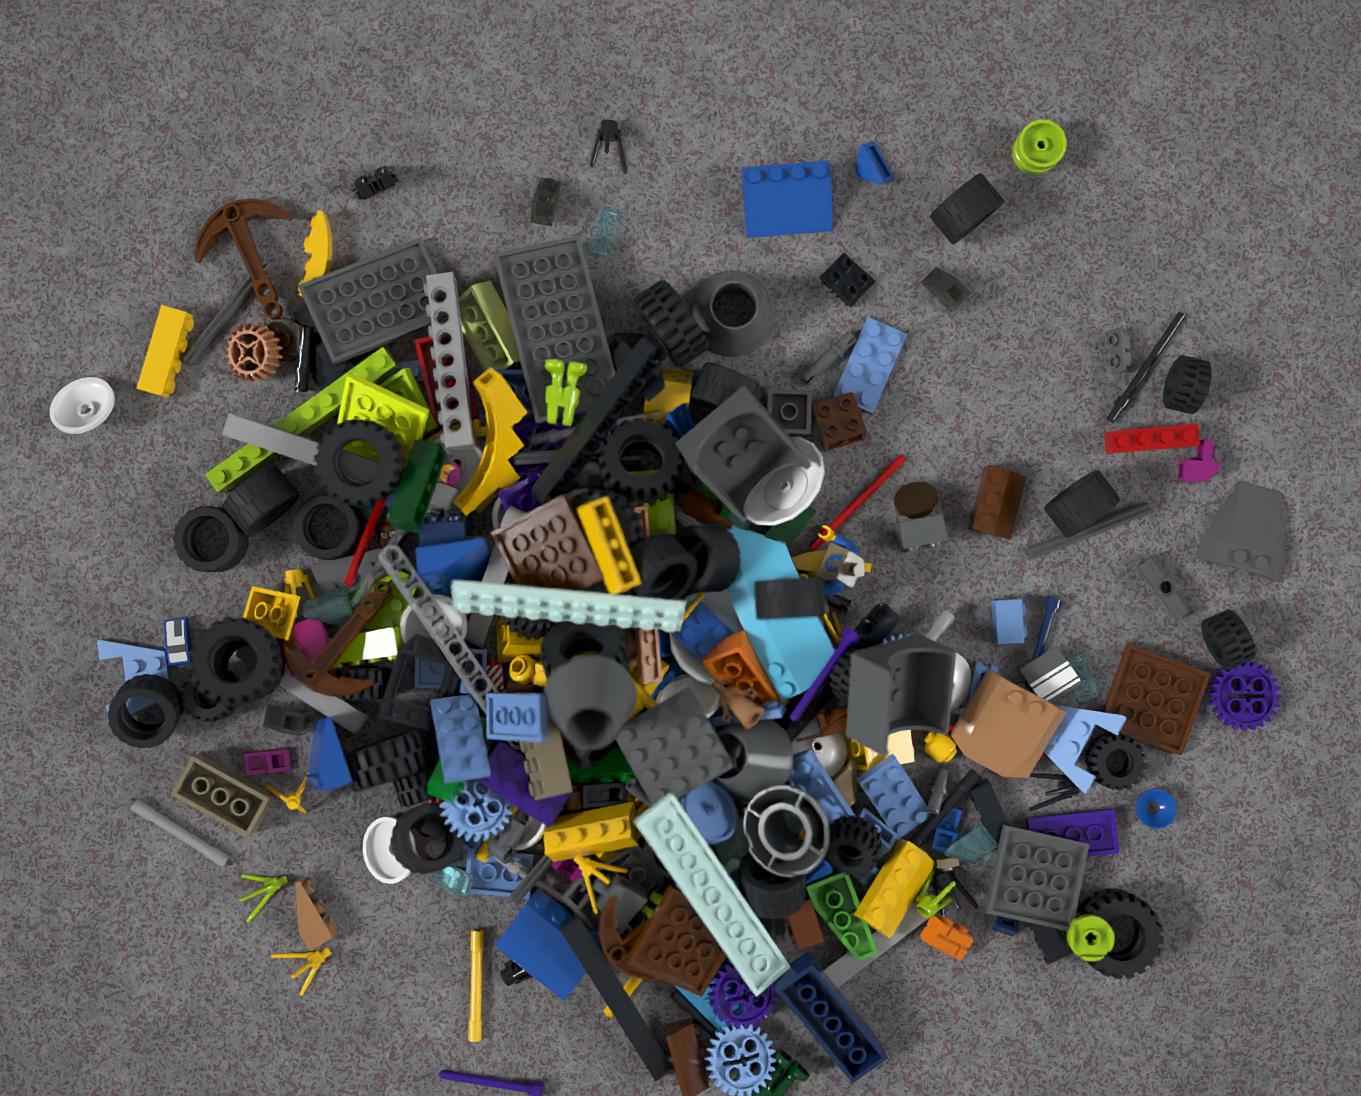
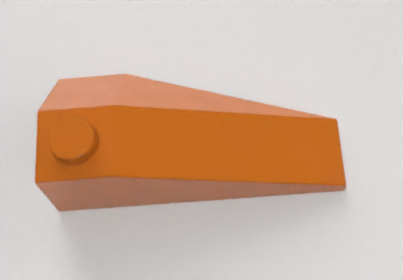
(739, 667)

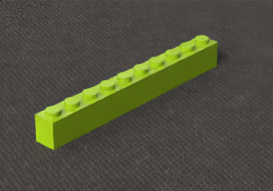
(300, 422)

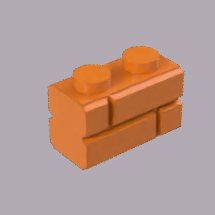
(947, 937)

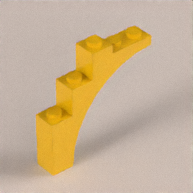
(494, 470)

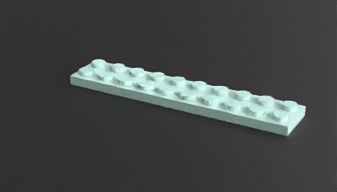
(567, 606)
(712, 893)

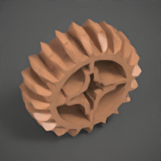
(261, 352)

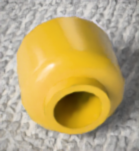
(522, 669)
(940, 746)

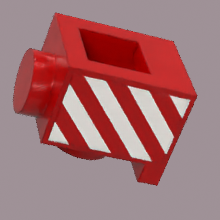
(496, 673)

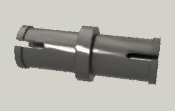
(938, 791)

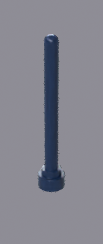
(1051, 608)

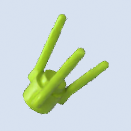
(928, 905)

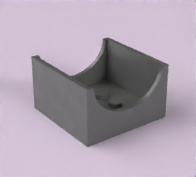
(739, 450)
(899, 689)

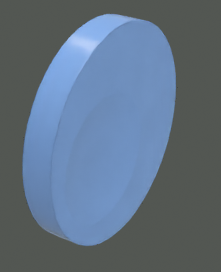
(711, 811)

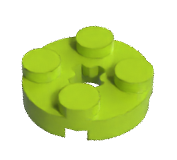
(1080, 928)

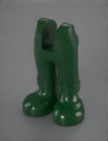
(787, 1080)

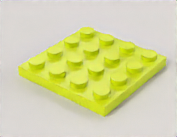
(371, 402)

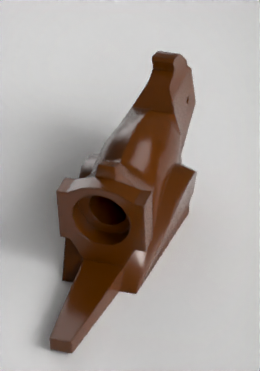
(699, 506)
(829, 722)

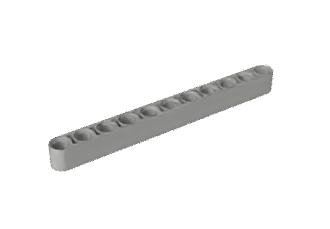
(305, 449)
(432, 623)

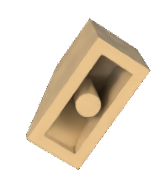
(846, 782)

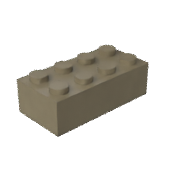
(547, 765)
(223, 794)

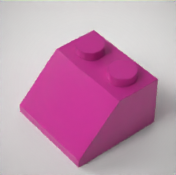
(311, 637)

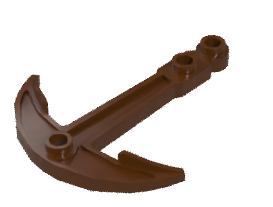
(239, 229)
(332, 652)
(611, 940)

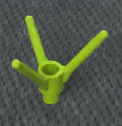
(271, 886)

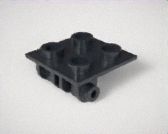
(362, 183)
(847, 280)

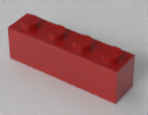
(1152, 439)

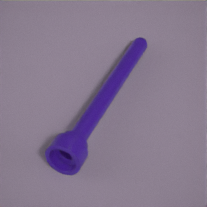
(848, 639)
(532, 1089)

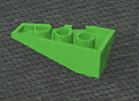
(836, 903)

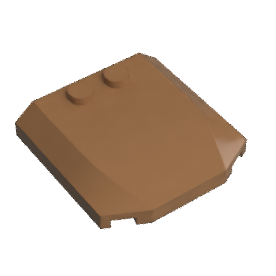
(1006, 726)

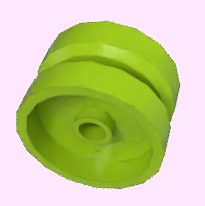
(1039, 147)

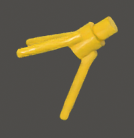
(293, 799)
(589, 867)
(315, 960)

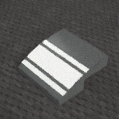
(1051, 675)

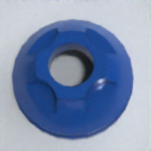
(1166, 811)

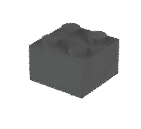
(791, 410)
(923, 531)

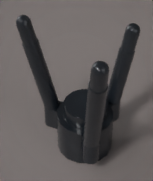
(608, 132)
(1065, 788)
(942, 881)
(513, 974)

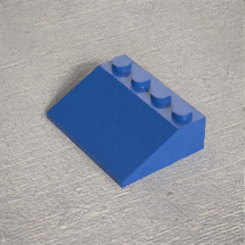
(787, 199)
(452, 561)
(326, 761)
(540, 947)

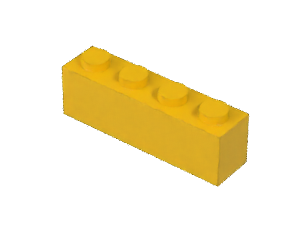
(165, 351)
(608, 545)

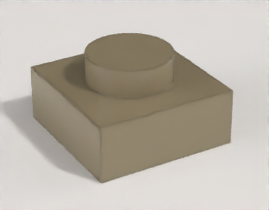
(945, 863)

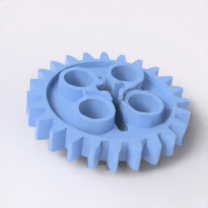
(459, 813)
(744, 1080)

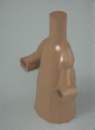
(735, 701)

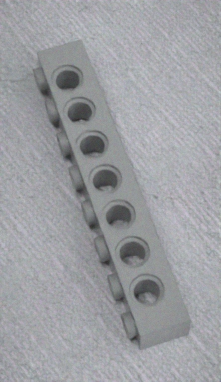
(446, 285)

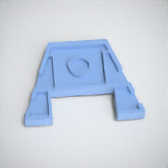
(136, 661)
(1072, 738)

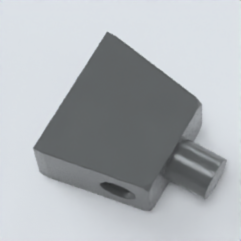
(629, 897)

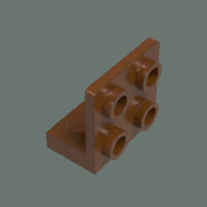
(839, 421)

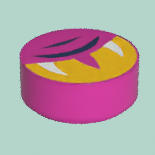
(450, 473)

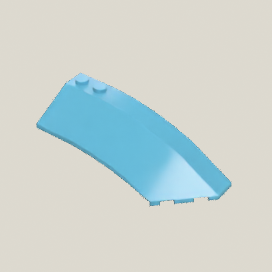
(788, 649)

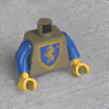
(840, 564)

